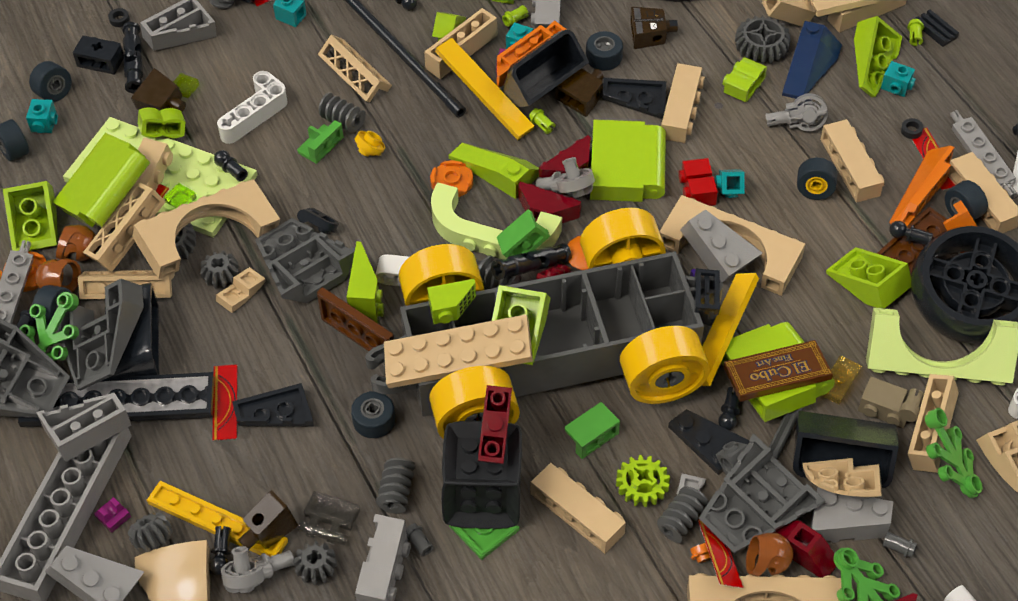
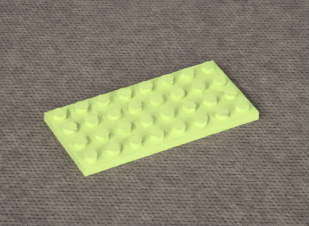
(189, 167)

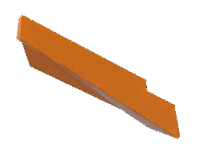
(522, 47)
(924, 185)

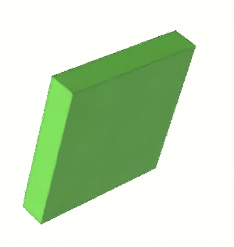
(482, 540)

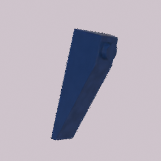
(813, 56)

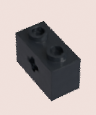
(98, 54)

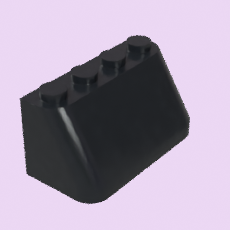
(544, 68)
(142, 350)
(836, 437)

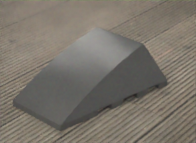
(304, 260)
(756, 498)

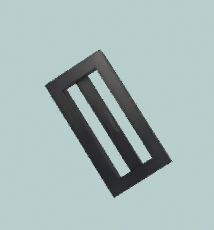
(939, 26)
(706, 307)

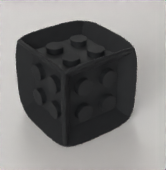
(476, 491)

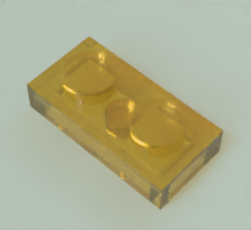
(844, 374)

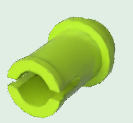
(515, 15)
(915, 30)
(537, 117)

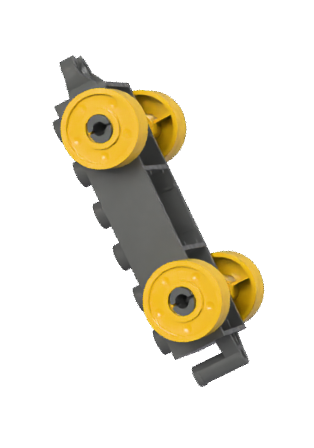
(611, 320)

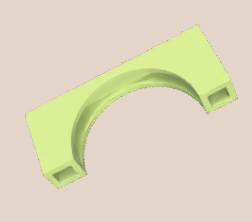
(991, 361)

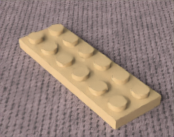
(446, 351)

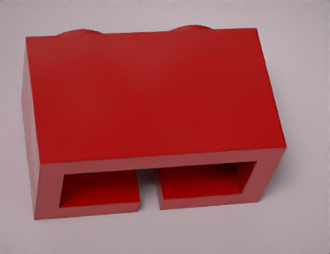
(697, 181)

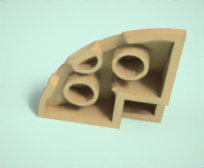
(1002, 452)
(845, 479)
(176, 572)

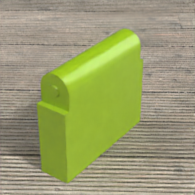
(628, 161)
(102, 181)
(767, 339)

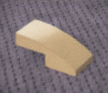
(242, 289)

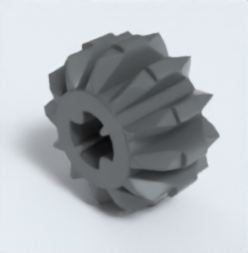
(219, 269)
(150, 532)
(306, 560)

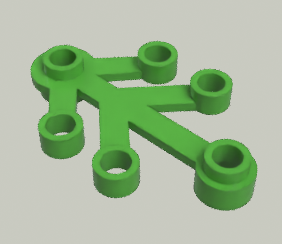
(48, 334)
(954, 454)
(850, 567)

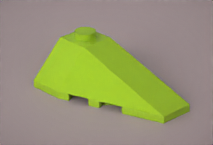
(874, 49)
(496, 168)

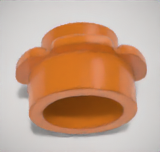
(700, 553)

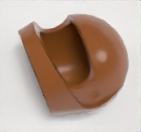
(74, 240)
(52, 273)
(774, 553)

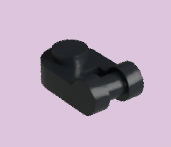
(324, 222)

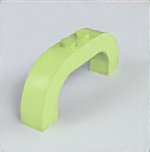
(474, 235)

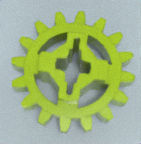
(642, 480)

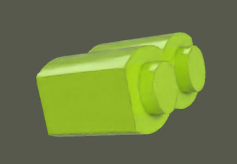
(744, 79)
(161, 122)

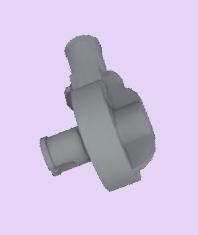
(802, 114)
(574, 182)
(248, 572)

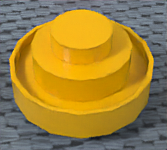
(369, 143)

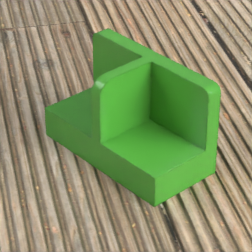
(321, 141)
(522, 235)
(593, 429)

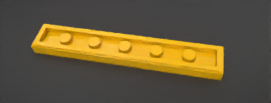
(484, 88)
(727, 321)
(205, 515)

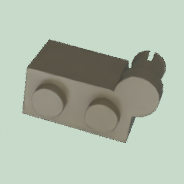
(889, 404)

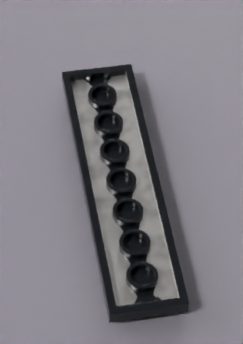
(146, 396)

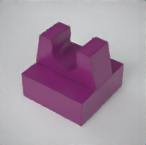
(112, 515)

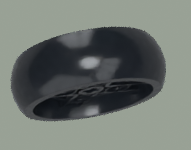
(980, 246)

